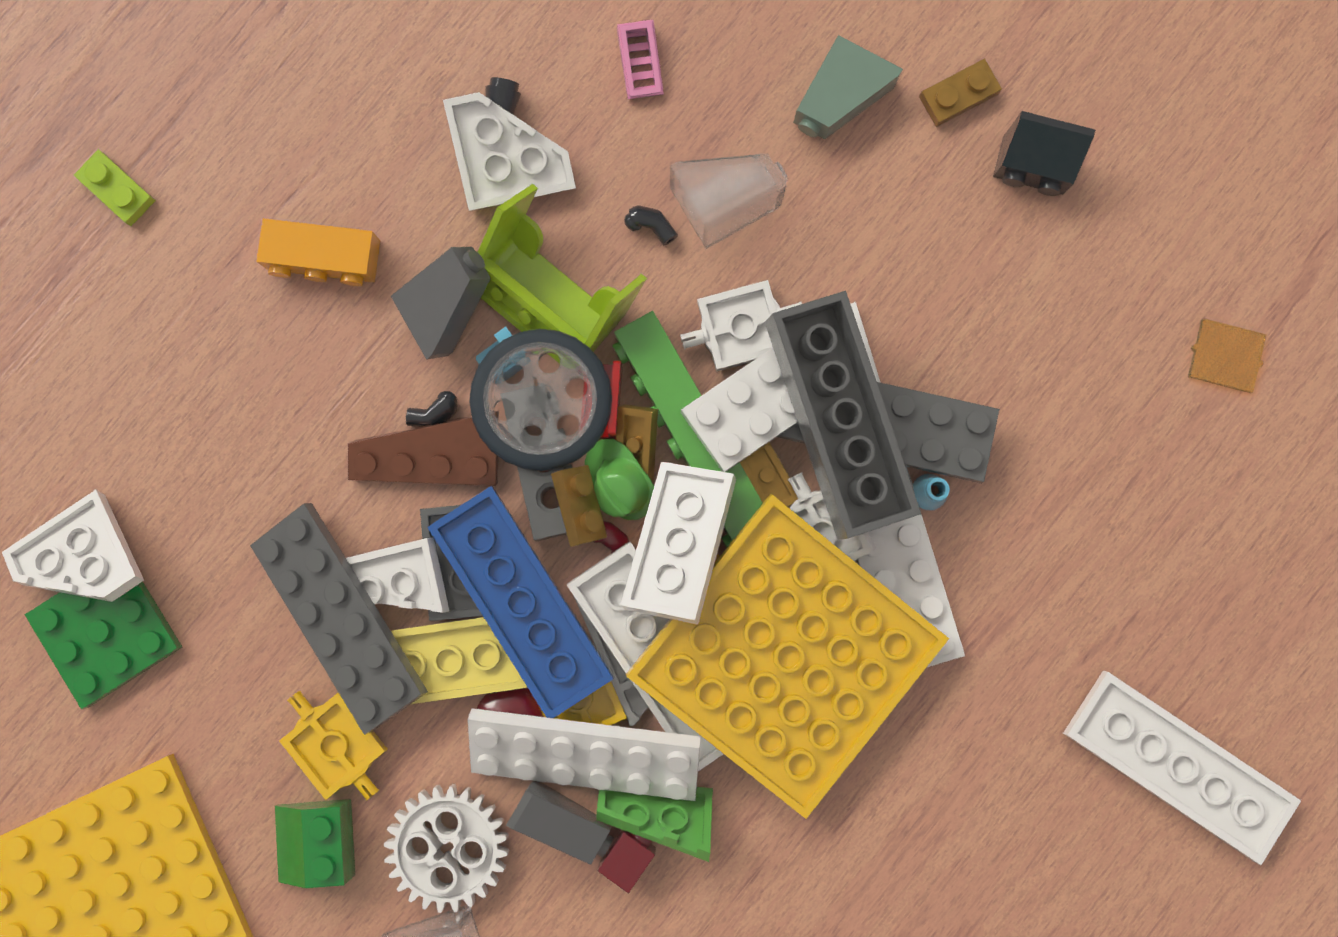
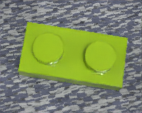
(114, 187)

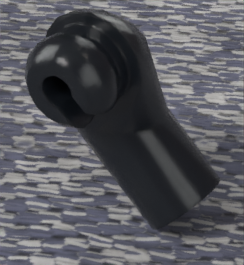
(651, 218)
(438, 412)

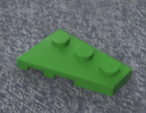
(667, 821)

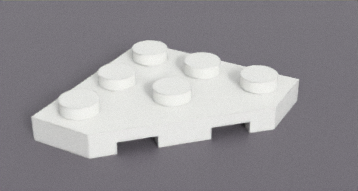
(502, 153)
(77, 553)

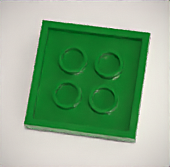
(102, 642)

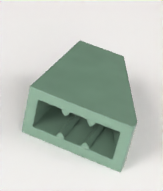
(844, 88)

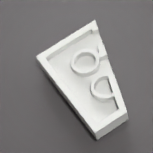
(403, 576)

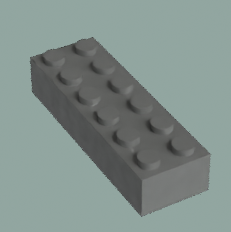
(842, 415)

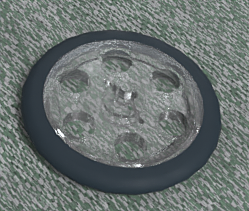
(526, 350)

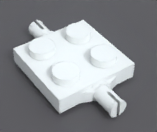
(735, 324)
(813, 510)

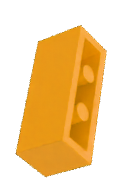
(318, 252)

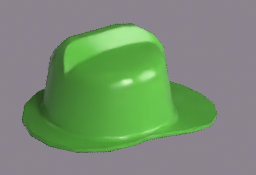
(619, 480)

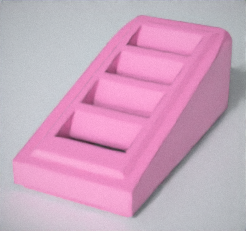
(638, 29)

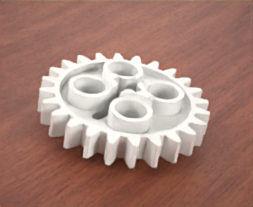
(419, 870)

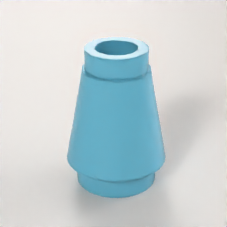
(923, 494)

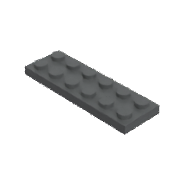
(935, 432)
(338, 618)

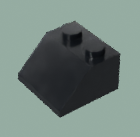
(1042, 153)

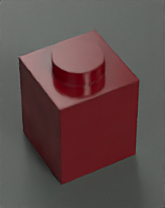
(627, 860)

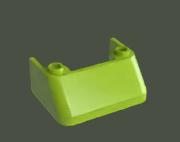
(534, 291)

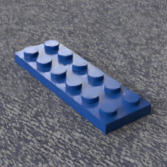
(520, 603)

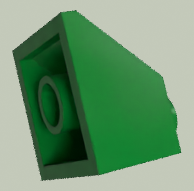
(315, 843)

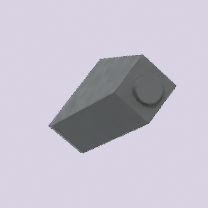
(442, 300)
(560, 823)

